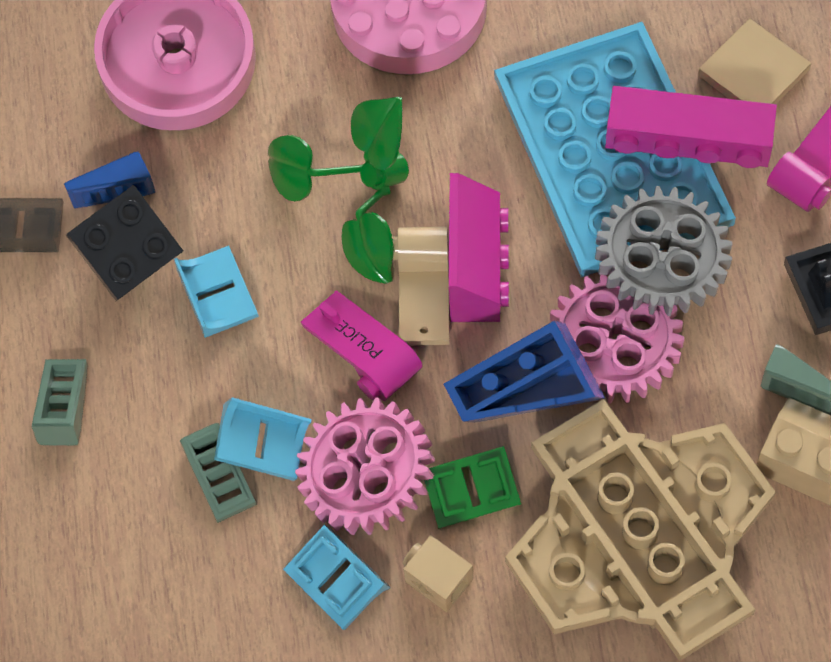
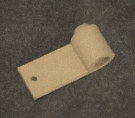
(423, 285)

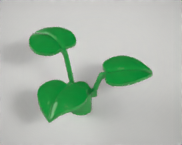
(377, 132)

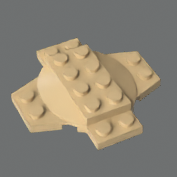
(641, 529)

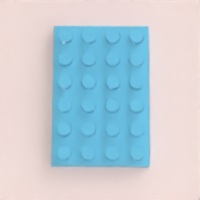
(562, 119)

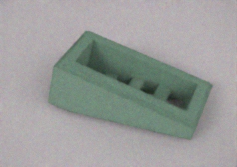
(796, 380)
(60, 426)
(200, 442)

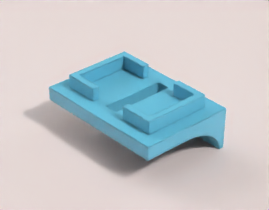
(209, 274)
(281, 439)
(350, 591)

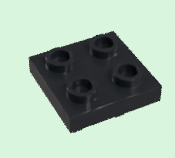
(124, 242)
(812, 282)

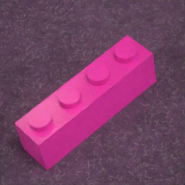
(691, 126)

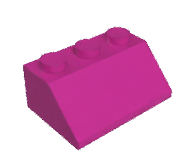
(476, 251)

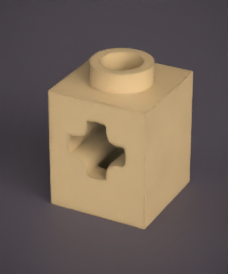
(437, 572)

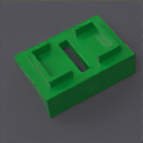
(492, 483)

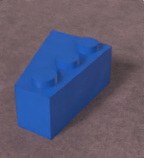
(526, 378)

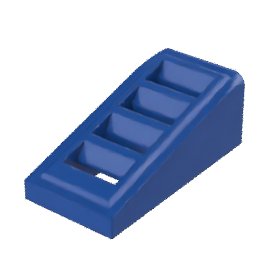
(110, 181)

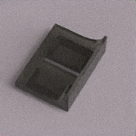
(40, 225)

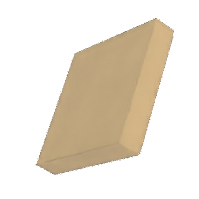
(754, 66)

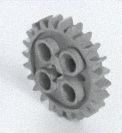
(657, 282)

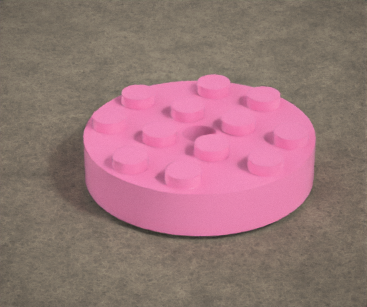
(408, 33)
(179, 87)

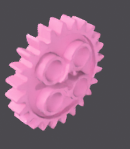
(604, 364)
(329, 462)

